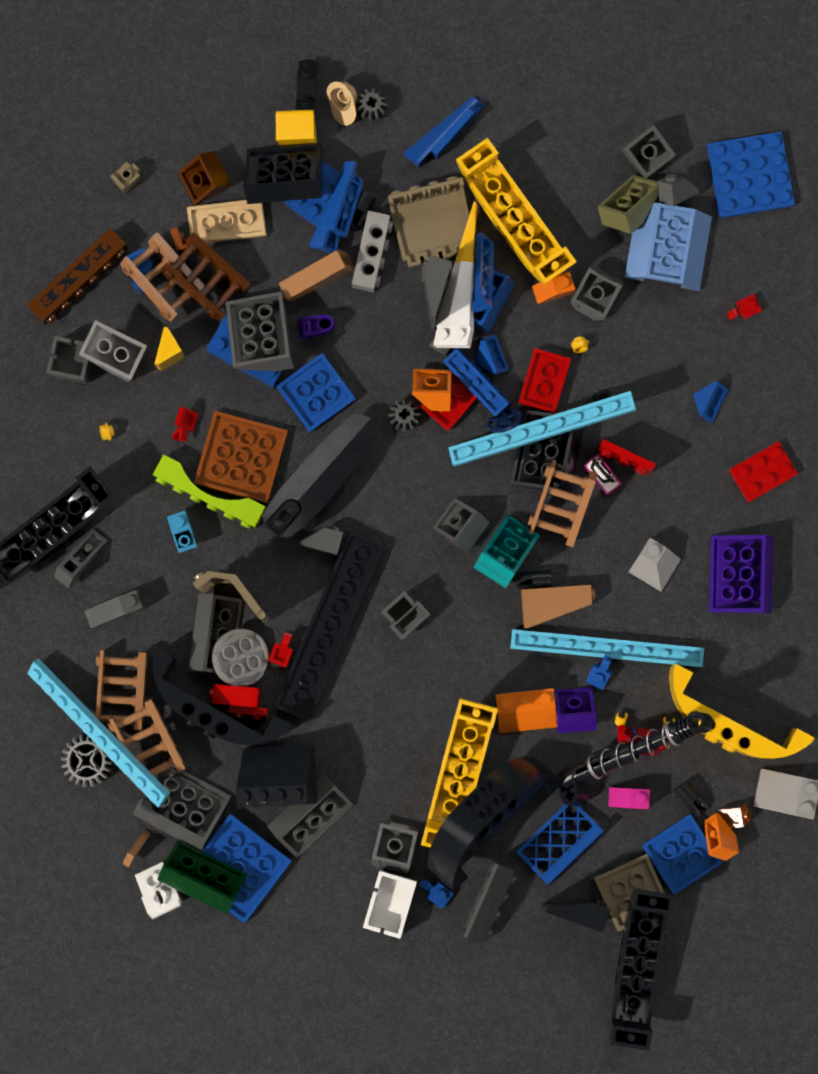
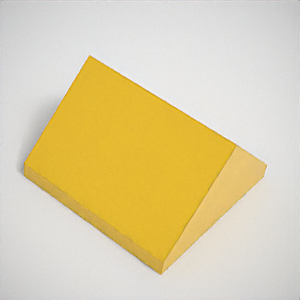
(295, 127)
(168, 351)

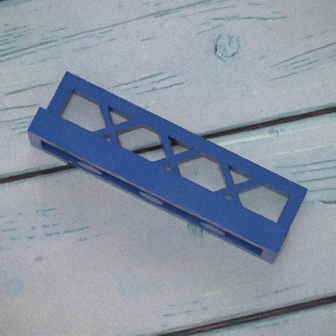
(483, 274)
(477, 382)

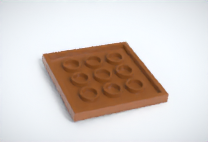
(241, 457)

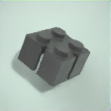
(68, 362)

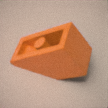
(554, 289)
(720, 838)

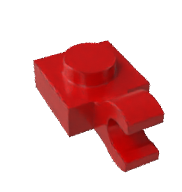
(746, 307)
(186, 422)
(280, 652)

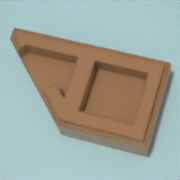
(136, 848)

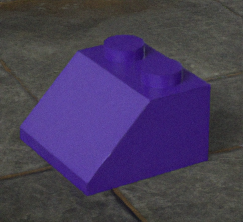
(575, 710)

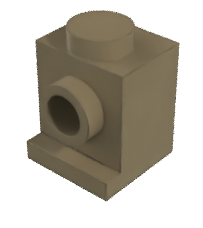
(123, 183)

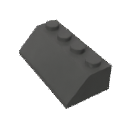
(213, 618)
(303, 824)

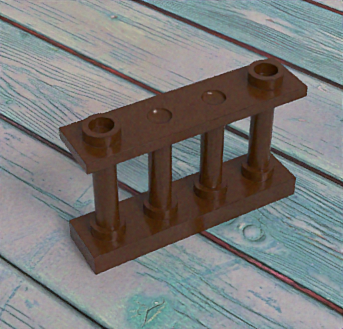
(223, 270)

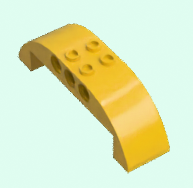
(513, 213)
(756, 745)
(460, 762)

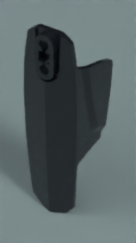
(321, 477)

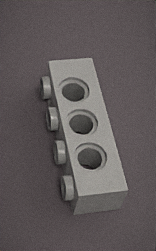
(373, 222)

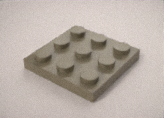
(618, 884)

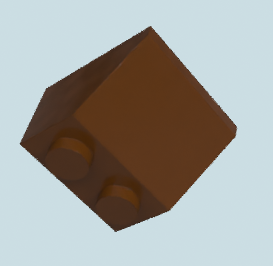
(204, 177)

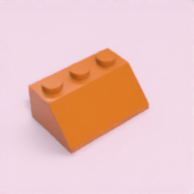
(526, 710)

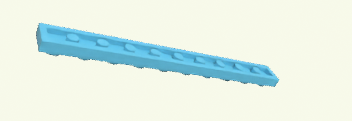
(543, 428)
(611, 647)
(98, 733)

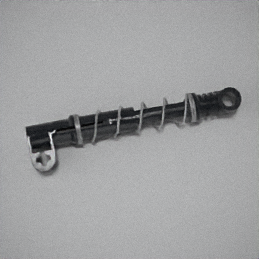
(596, 766)

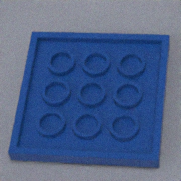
(750, 175)
(252, 854)

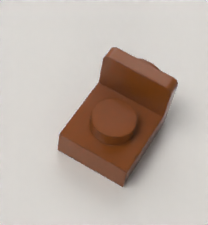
(178, 239)
(736, 816)

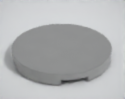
(240, 657)

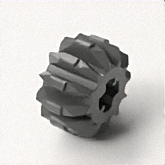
(375, 98)
(399, 410)

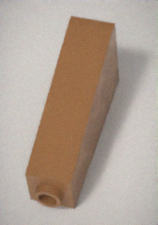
(317, 275)
(550, 603)

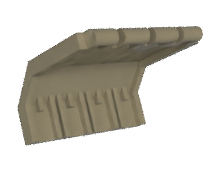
(429, 219)
(208, 580)

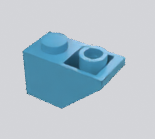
(182, 531)

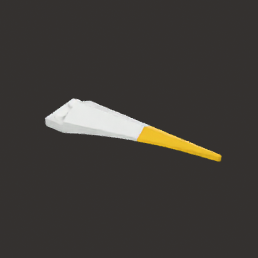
(456, 315)

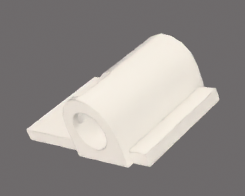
(157, 896)

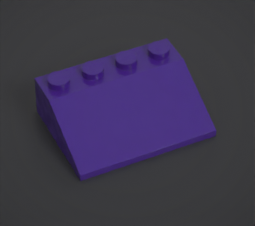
(741, 574)

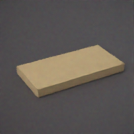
(227, 221)

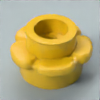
(580, 345)
(106, 431)

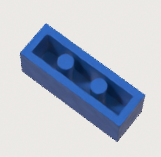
(501, 289)

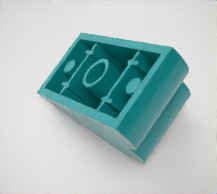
(506, 551)

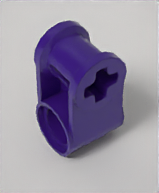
(314, 326)

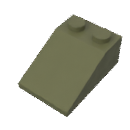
(629, 204)

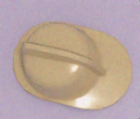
(342, 102)

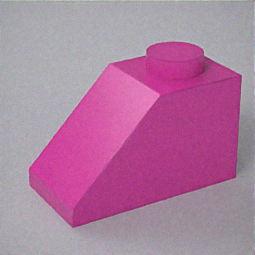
(629, 798)

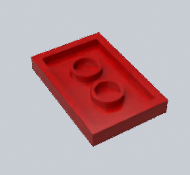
(544, 380)
(461, 400)
(625, 458)
(763, 472)

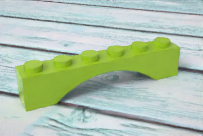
(245, 509)

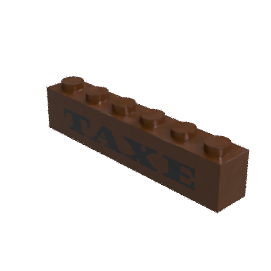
(78, 276)

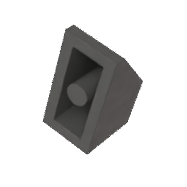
(675, 189)
(325, 540)

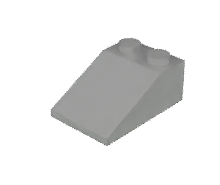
(112, 351)
(786, 794)

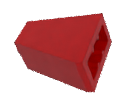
(235, 695)

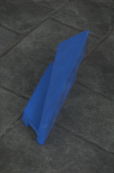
(441, 136)

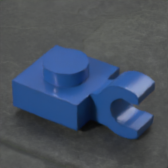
(600, 674)
(437, 894)

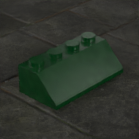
(202, 876)

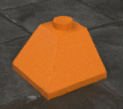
(432, 388)

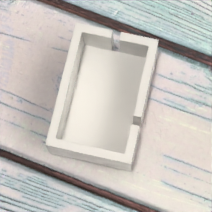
(390, 904)

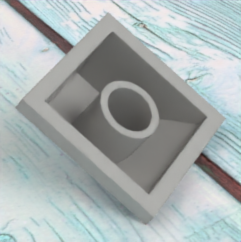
(654, 564)

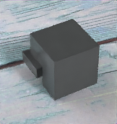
(405, 615)

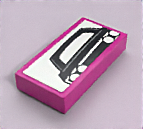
(605, 477)

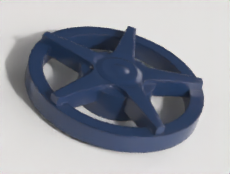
(504, 420)

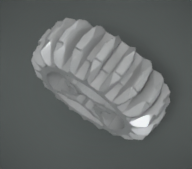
(93, 753)

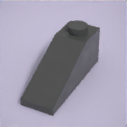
(79, 559)
(115, 609)

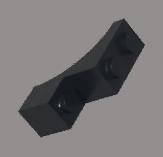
(306, 85)

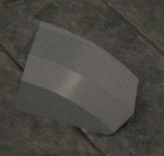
(596, 293)
(394, 846)

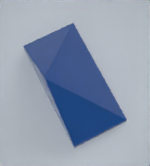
(491, 356)
(709, 400)

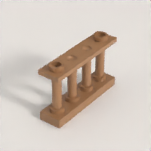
(168, 255)
(575, 516)
(138, 681)
(157, 727)

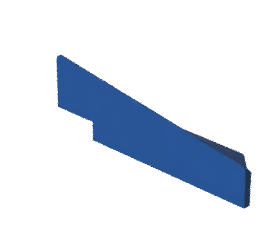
(339, 210)

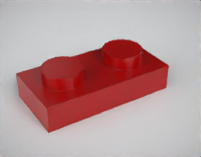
(239, 711)

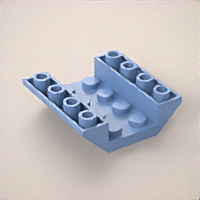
(670, 246)

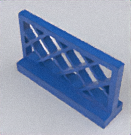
(571, 854)

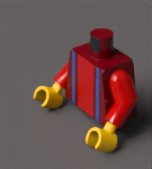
(626, 734)

